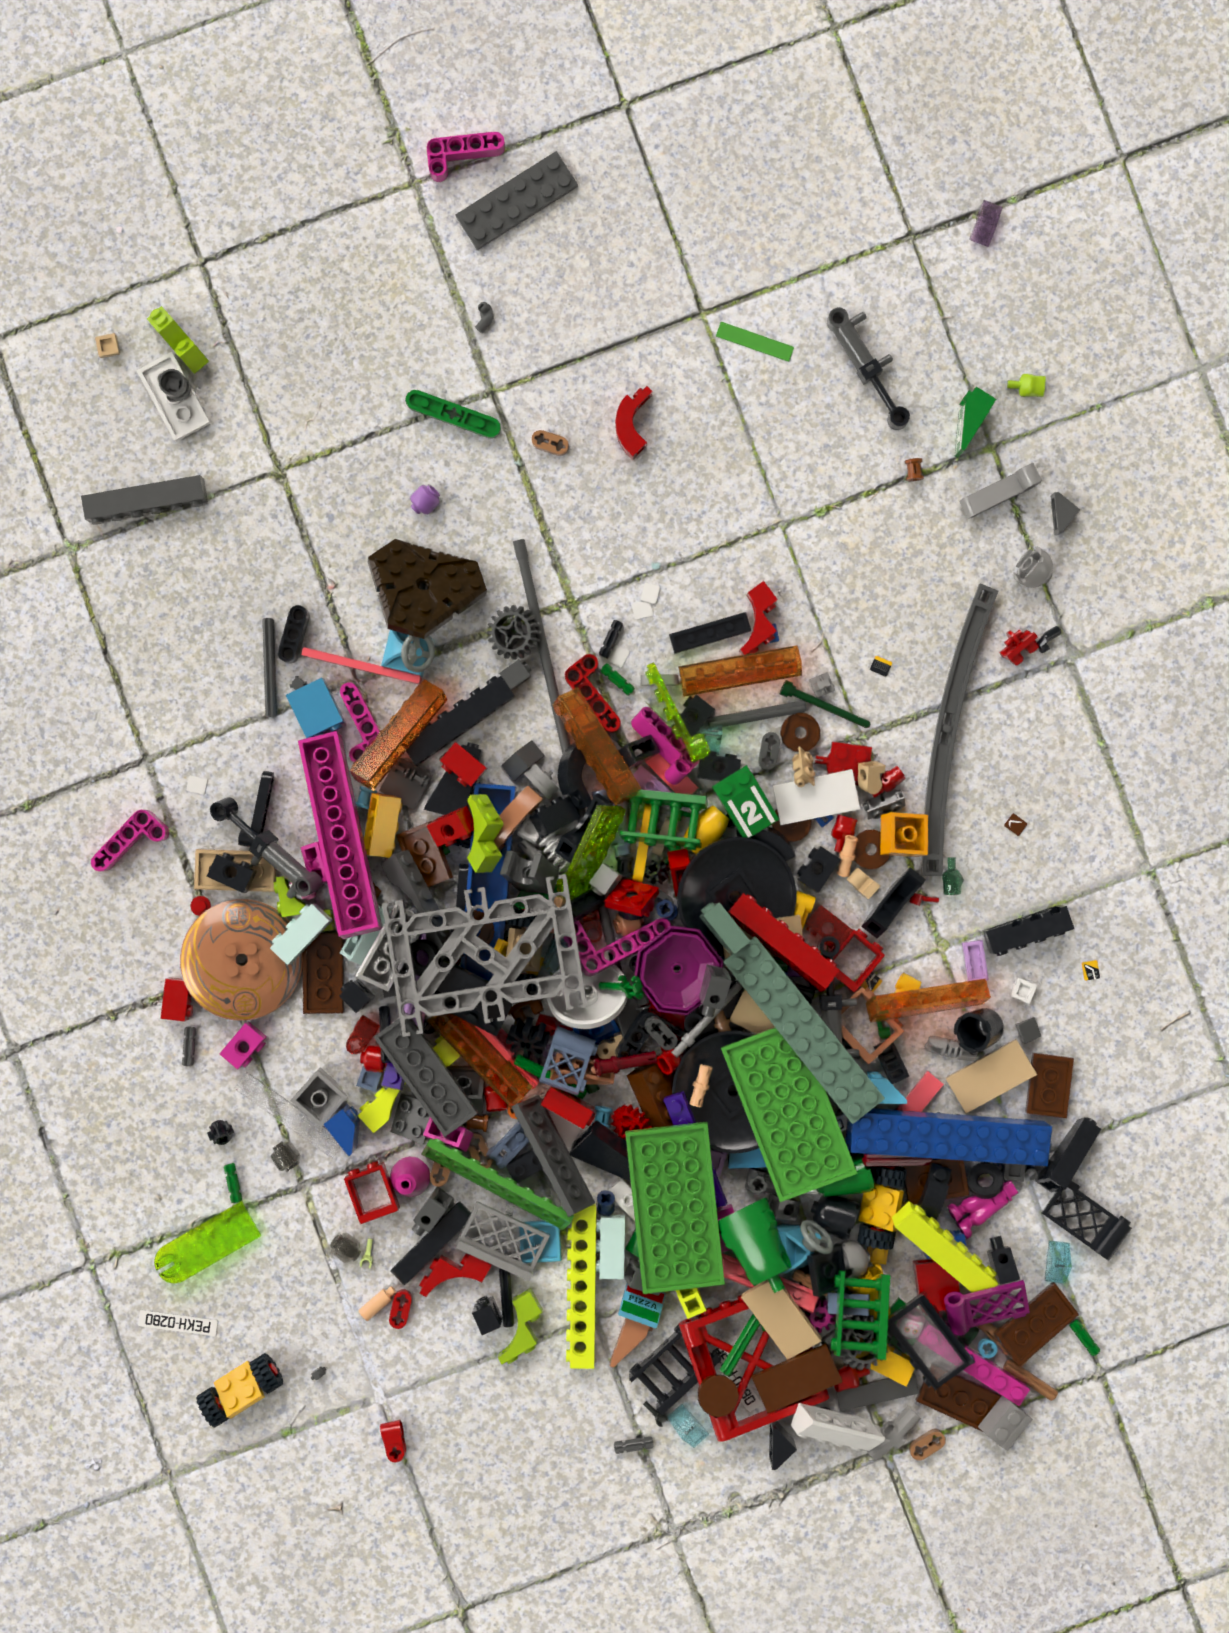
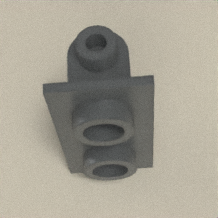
(893, 802)

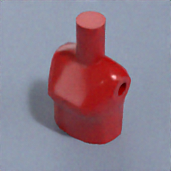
(890, 780)
(842, 827)
(551, 1023)
(668, 1062)
(493, 1101)
(850, 1377)

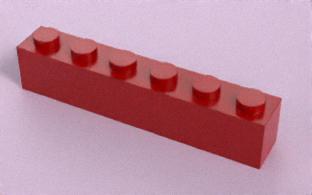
(783, 943)

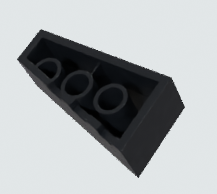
(1028, 929)

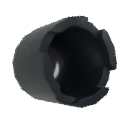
(978, 1029)
(836, 1215)

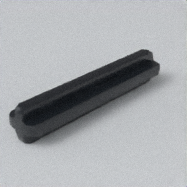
(384, 1021)
(506, 1298)

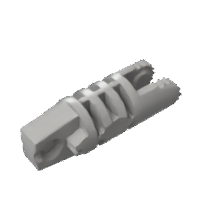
(948, 1048)

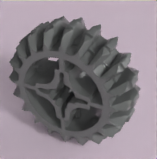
(512, 639)
(867, 1335)

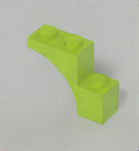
(177, 339)
(487, 824)
(293, 906)
(527, 1309)

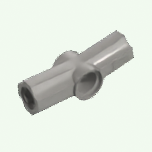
(895, 1432)

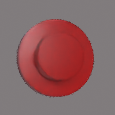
(200, 905)

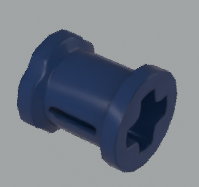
(668, 905)
(605, 1203)

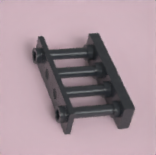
(679, 1386)

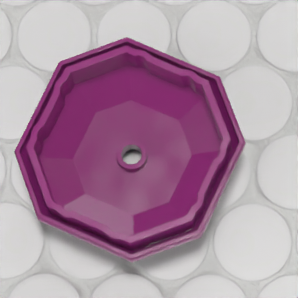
(655, 962)

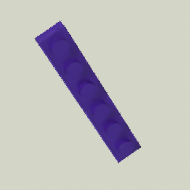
(681, 1114)

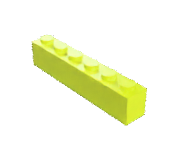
(943, 1249)

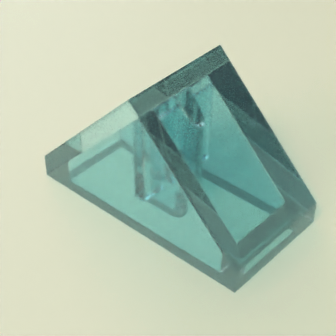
(1058, 1262)
(687, 1426)

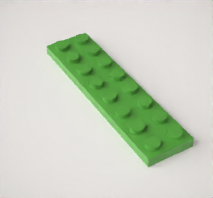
(491, 1181)

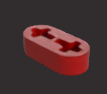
(396, 1307)

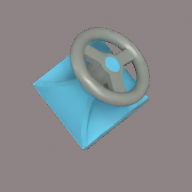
(408, 653)
(800, 1243)

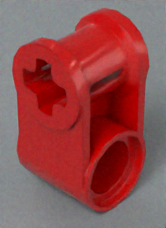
(393, 1436)

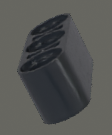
(291, 624)

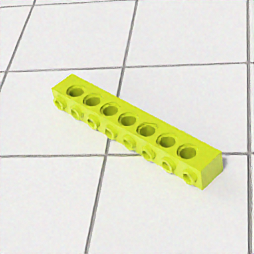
(582, 1358)

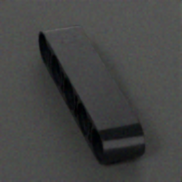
(431, 1243)

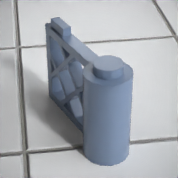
(572, 1045)

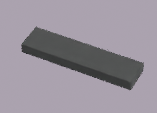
(875, 1392)

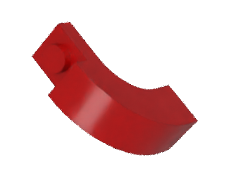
(626, 434)

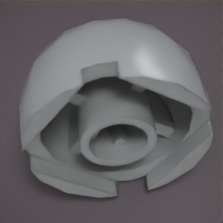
(1034, 568)
(855, 1258)

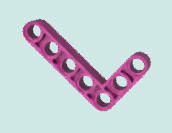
(614, 948)

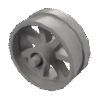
(541, 781)

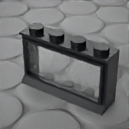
(928, 1341)

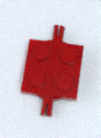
(845, 757)

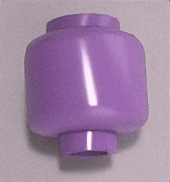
(425, 499)

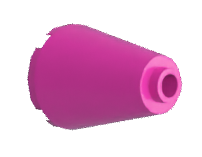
(411, 1170)

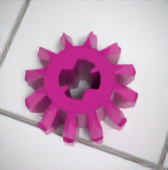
(822, 1308)

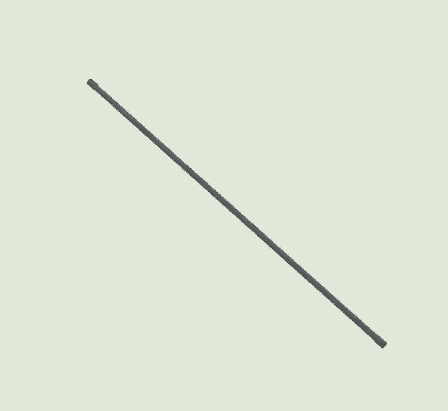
(522, 557)

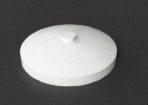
(601, 1004)

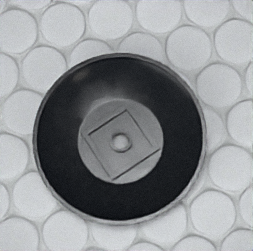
(732, 866)
(724, 1114)

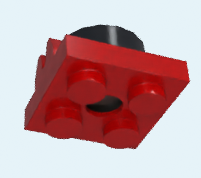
(632, 899)

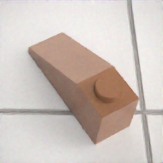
(590, 1074)
(629, 1337)

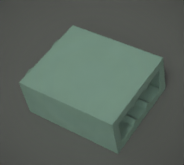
(724, 928)

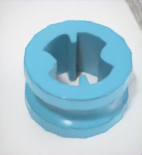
(984, 1341)

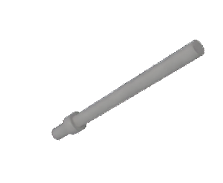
(688, 1039)

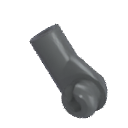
(486, 316)

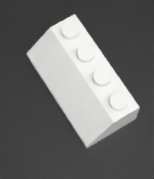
(377, 964)
(836, 1428)

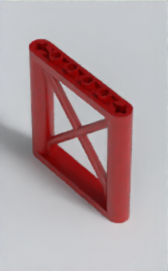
(695, 1339)

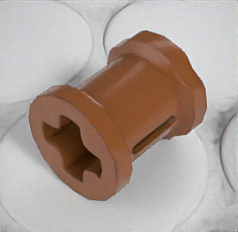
(914, 464)
(478, 1122)

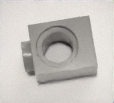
(605, 880)

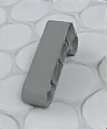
(1001, 491)

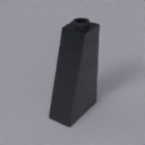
(450, 793)
(603, 1150)
(1068, 1155)

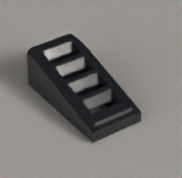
(904, 1074)

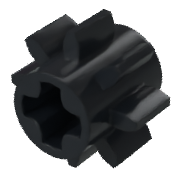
(657, 872)
(220, 1132)

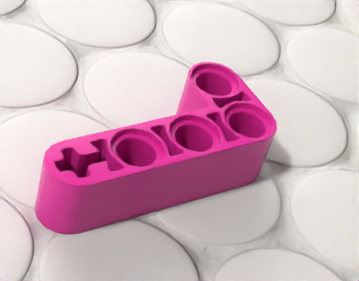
(466, 152)
(360, 720)
(671, 749)
(126, 843)

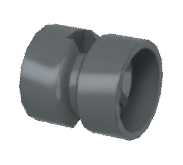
(174, 385)

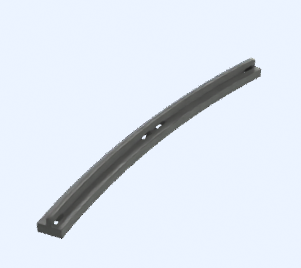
(951, 704)

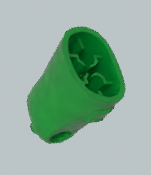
(756, 1243)

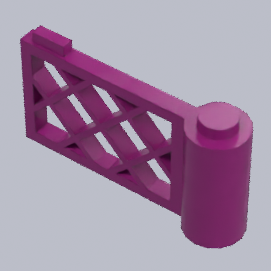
(960, 1313)

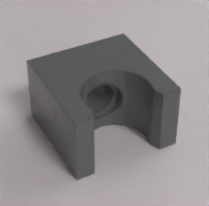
(527, 874)

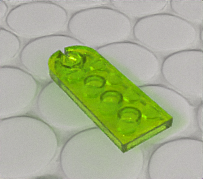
(695, 745)
(592, 849)
(206, 1243)

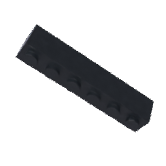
(460, 719)

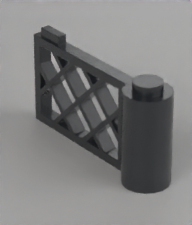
(1111, 1232)

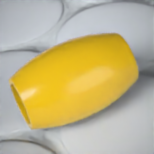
(710, 826)

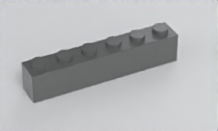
(144, 499)

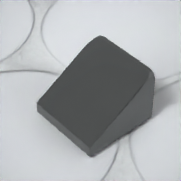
(1028, 1030)

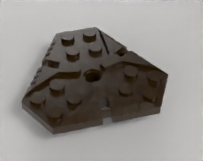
(419, 590)

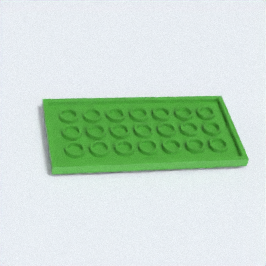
(788, 1115)
(675, 1207)

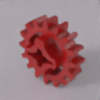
(628, 1119)

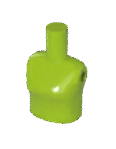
(1029, 385)

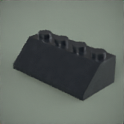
(461, 979)

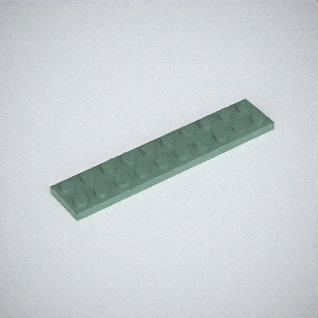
(804, 1030)

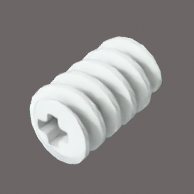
(551, 843)

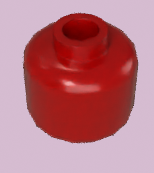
(372, 1059)

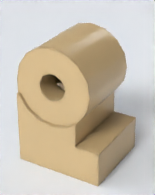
(869, 776)
(863, 883)
(607, 1048)

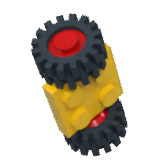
(880, 1207)
(239, 1390)

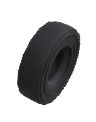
(427, 946)
(985, 1192)

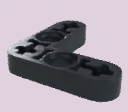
(623, 1046)

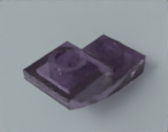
(986, 223)

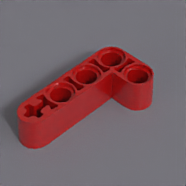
(595, 697)

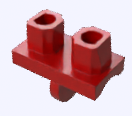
(1018, 642)

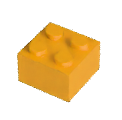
(904, 834)

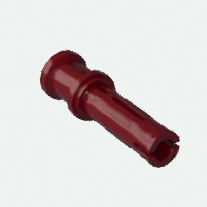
(616, 1064)

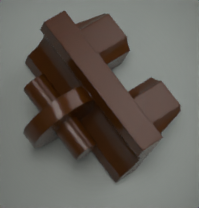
(517, 1010)

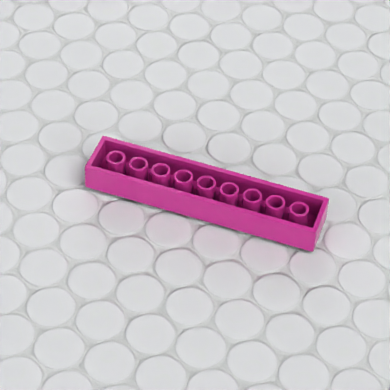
(340, 835)

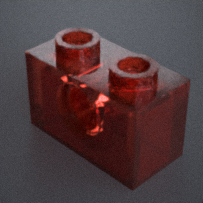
(822, 915)

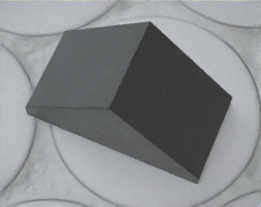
(1062, 512)
(522, 760)

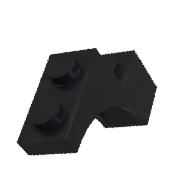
(892, 902)

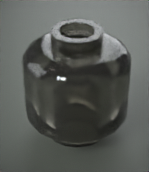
(285, 1156)
(345, 1247)

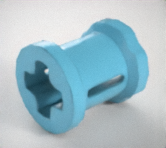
(364, 797)
(603, 1115)

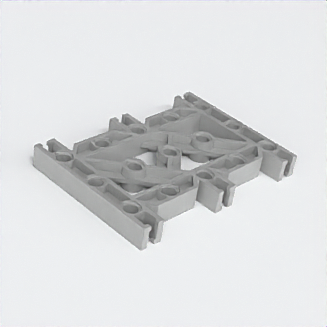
(464, 940)

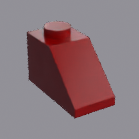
(678, 861)

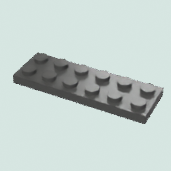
(516, 200)
(426, 1076)
(553, 1155)

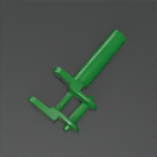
(625, 986)

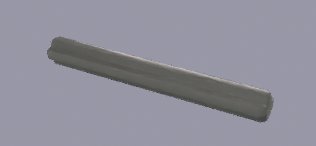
(269, 667)
(757, 714)

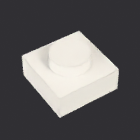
(1023, 990)

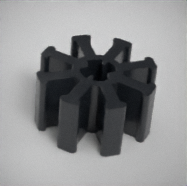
(528, 1037)

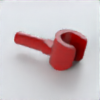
(917, 899)

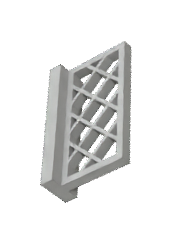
(495, 1257)

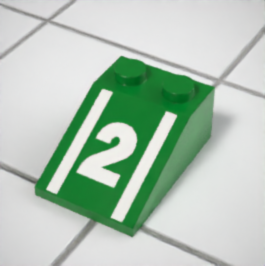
(974, 409)
(745, 802)

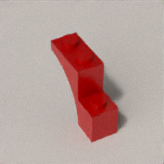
(763, 631)
(446, 1269)

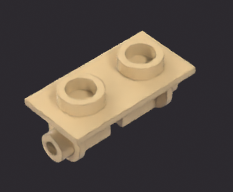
(803, 768)

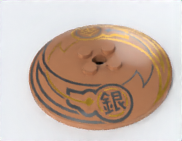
(211, 965)

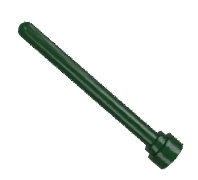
(790, 690)

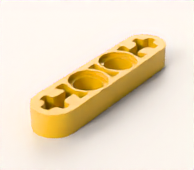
(642, 848)

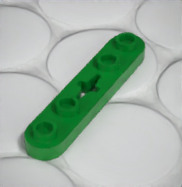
(434, 407)

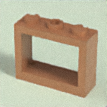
(895, 1024)

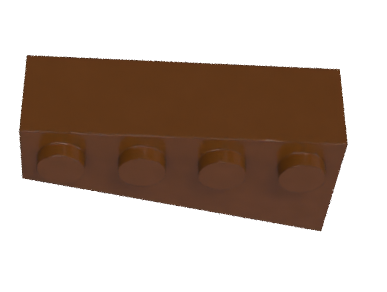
(650, 1089)

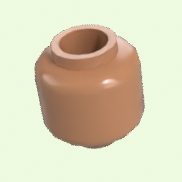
(625, 926)

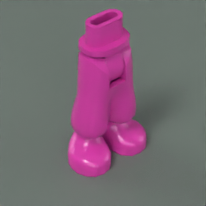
(980, 1209)

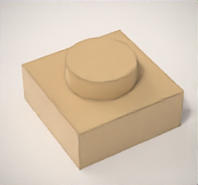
(107, 345)

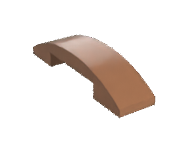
(515, 813)

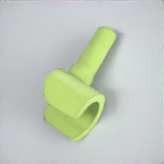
(367, 1256)

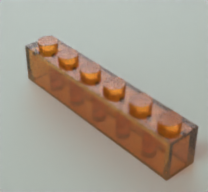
(740, 670)
(398, 734)
(596, 746)
(927, 1000)
(482, 1057)

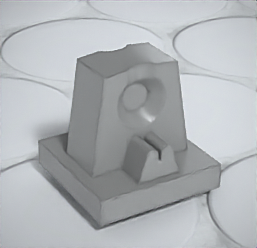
(822, 685)

